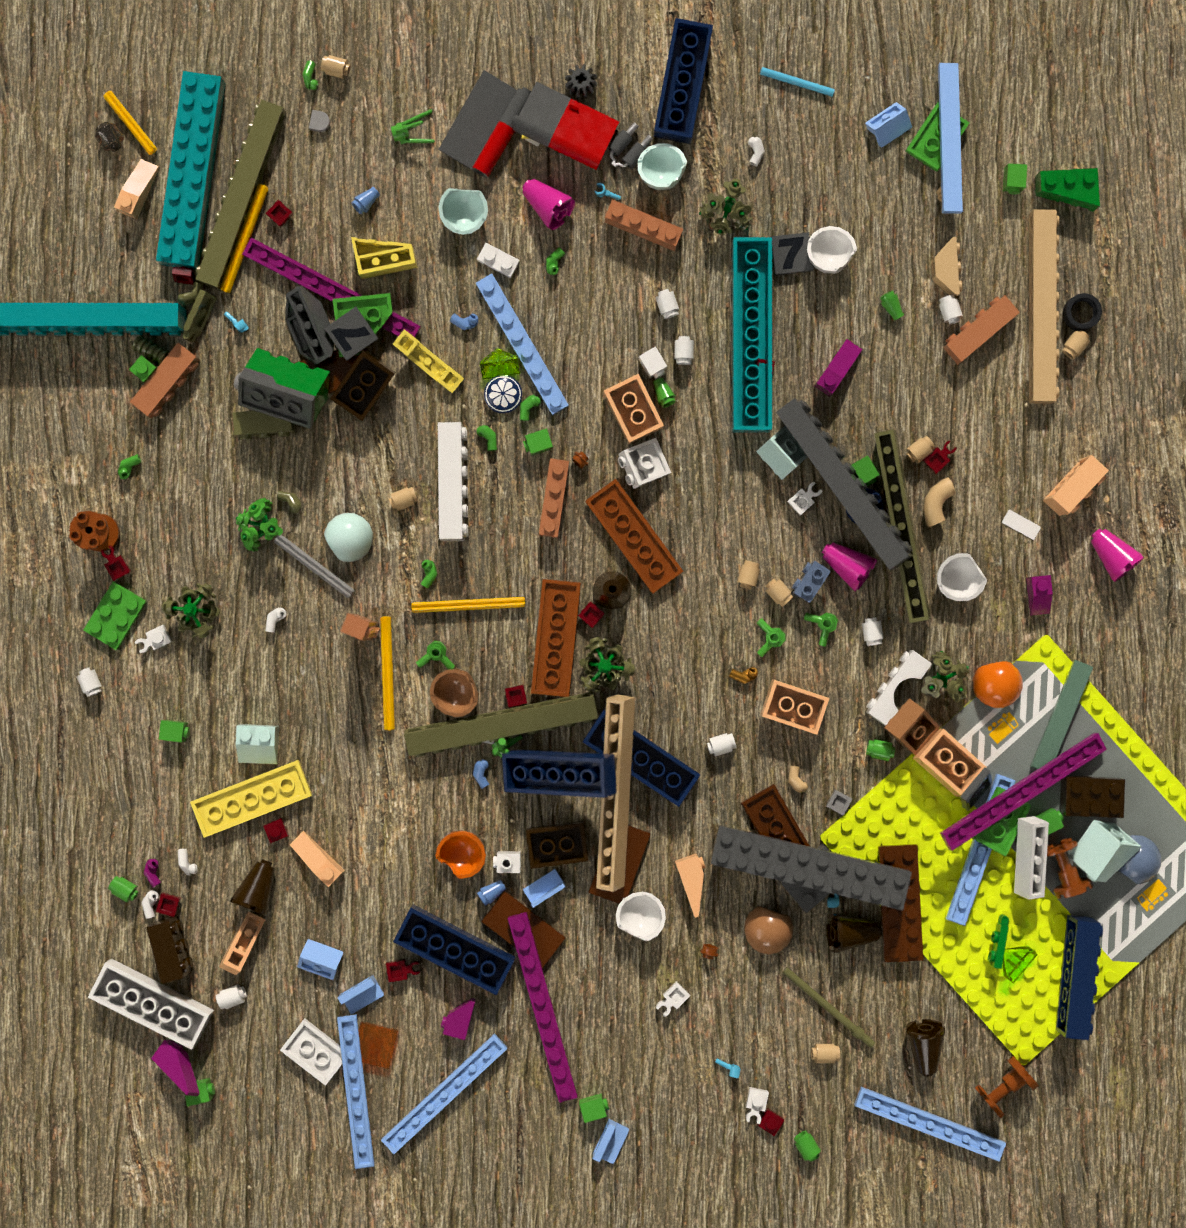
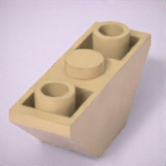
(946, 268)

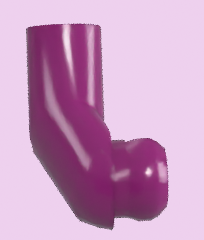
(150, 872)

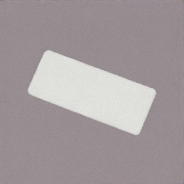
(1021, 524)

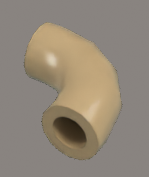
(935, 499)

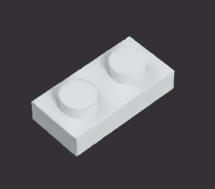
(498, 260)

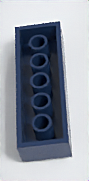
(683, 81)
(650, 764)
(559, 773)
(454, 949)
(1078, 977)

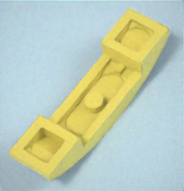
(427, 361)

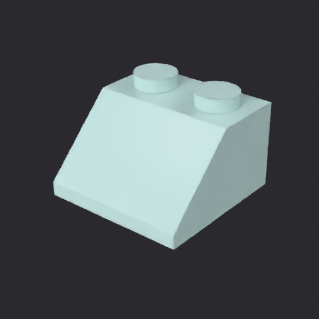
(782, 453)
(257, 743)

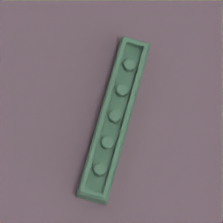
(1062, 714)

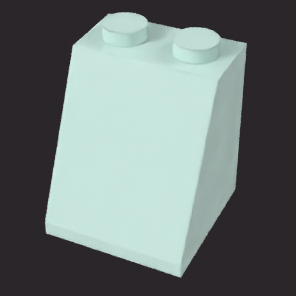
(1103, 850)

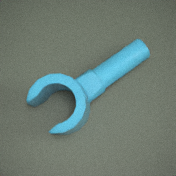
(606, 193)
(241, 326)
(833, 902)
(734, 1069)

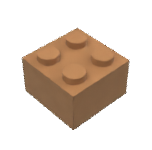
(912, 726)

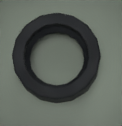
(1094, 303)

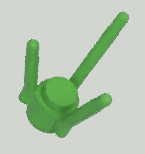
(400, 130)

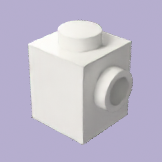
(653, 363)
(507, 861)

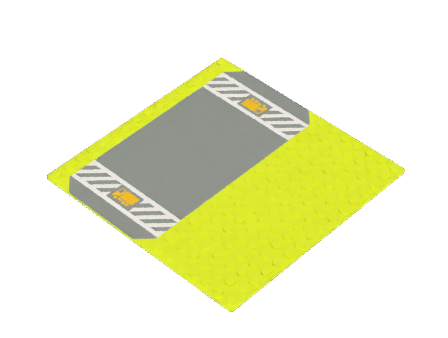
(916, 808)

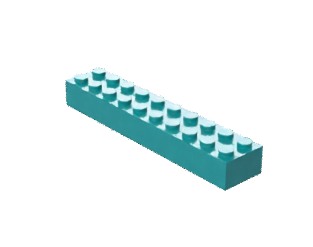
(190, 170)
(92, 318)
(751, 334)

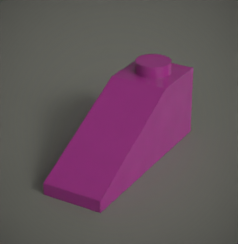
(838, 368)
(177, 1066)

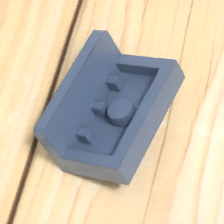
(811, 581)

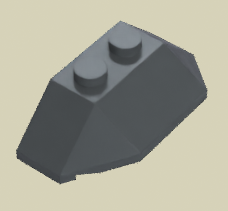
(307, 323)

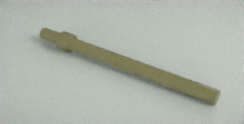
(856, 1031)

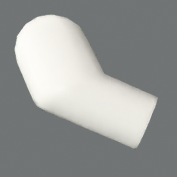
(184, 864)

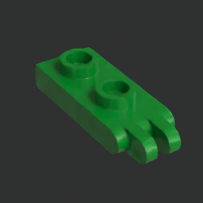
(999, 939)

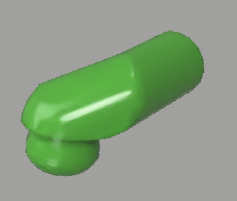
(307, 76)
(552, 261)
(526, 405)
(127, 464)
(430, 572)

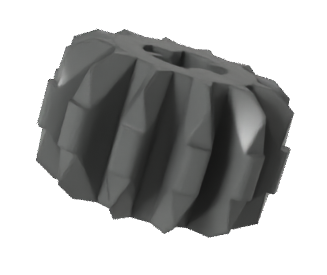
(575, 76)

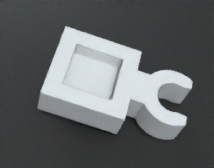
(802, 500)
(156, 638)
(675, 996)
(756, 1102)

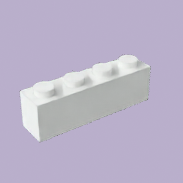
(1031, 857)

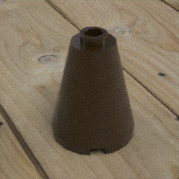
(605, 597)
(256, 888)
(850, 932)
(926, 1044)

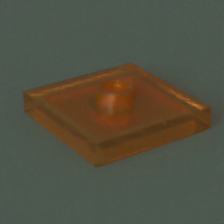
(377, 1044)

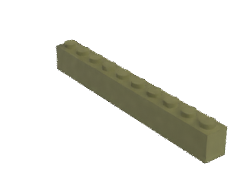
(242, 187)
(901, 517)
(501, 724)

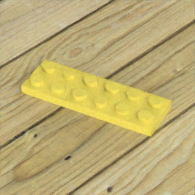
(251, 798)

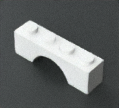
(883, 706)

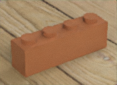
(643, 225)
(980, 330)
(165, 381)
(554, 498)
(360, 627)

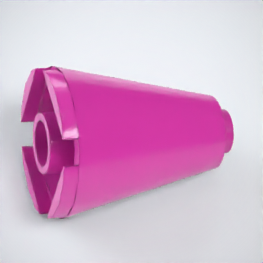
(548, 203)
(1115, 554)
(849, 564)

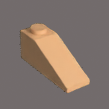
(136, 189)
(317, 859)
(692, 876)
(242, 943)

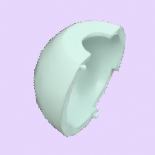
(661, 166)
(463, 210)
(349, 536)

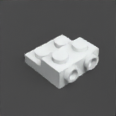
(643, 463)

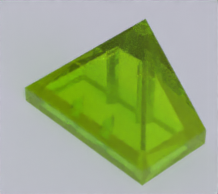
(499, 363)
(1016, 961)

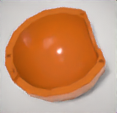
(997, 684)
(462, 853)

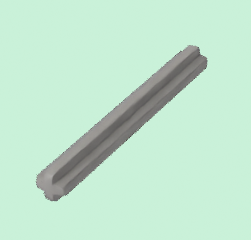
(314, 566)

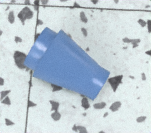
(365, 200)
(491, 892)

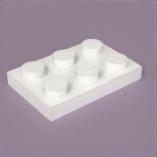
(314, 1051)

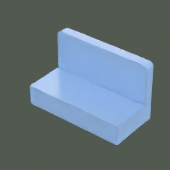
(889, 124)
(544, 887)
(320, 959)
(361, 994)
(610, 1142)

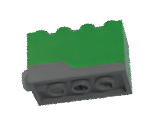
(282, 388)

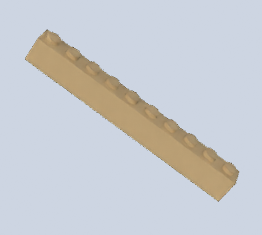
(1042, 306)
(615, 808)

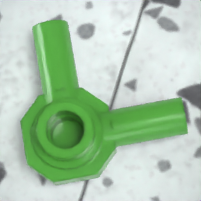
(826, 622)
(774, 636)
(436, 651)
(502, 745)

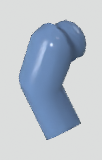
(465, 323)
(478, 773)

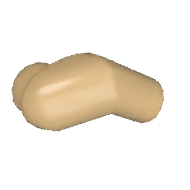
(796, 783)

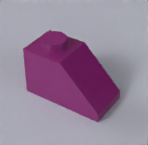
(1039, 594)
(458, 1020)

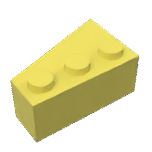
(381, 257)

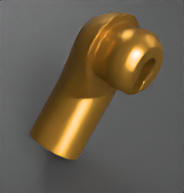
(745, 676)

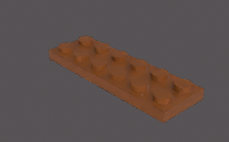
(634, 536)
(555, 638)

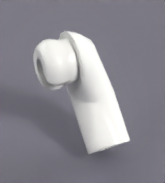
(757, 145)
(273, 617)
(148, 903)

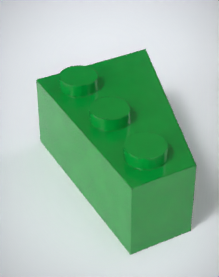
(1070, 186)

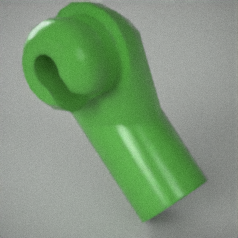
(489, 435)

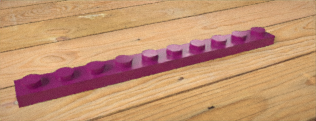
(316, 282)
(1023, 791)
(542, 1007)

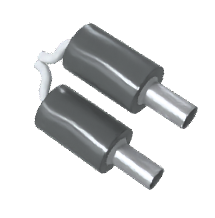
(622, 141)

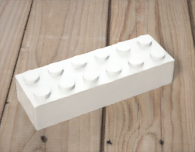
(451, 481)
(151, 1003)

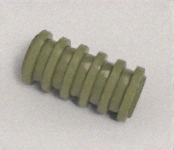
(148, 349)

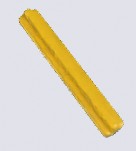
(131, 124)

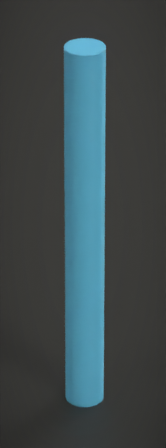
(797, 81)

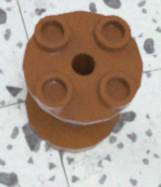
(94, 531)
(1070, 880)
(1013, 1081)

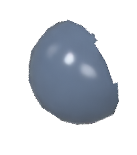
(1144, 863)

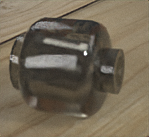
(109, 137)

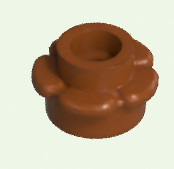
(580, 459)
(709, 951)

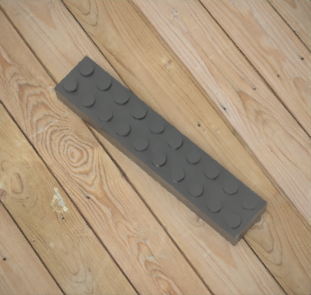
(844, 484)
(810, 867)

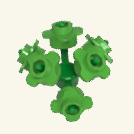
(257, 511)

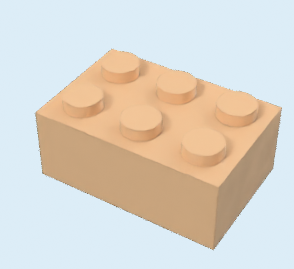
(633, 409)
(1076, 486)
(794, 706)
(949, 762)

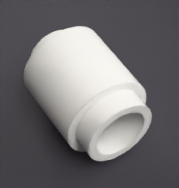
(667, 304)
(950, 309)
(684, 350)
(872, 631)
(89, 682)
(721, 744)
(231, 997)

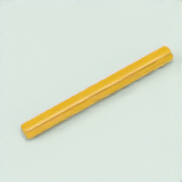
(244, 237)
(475, 604)
(387, 673)

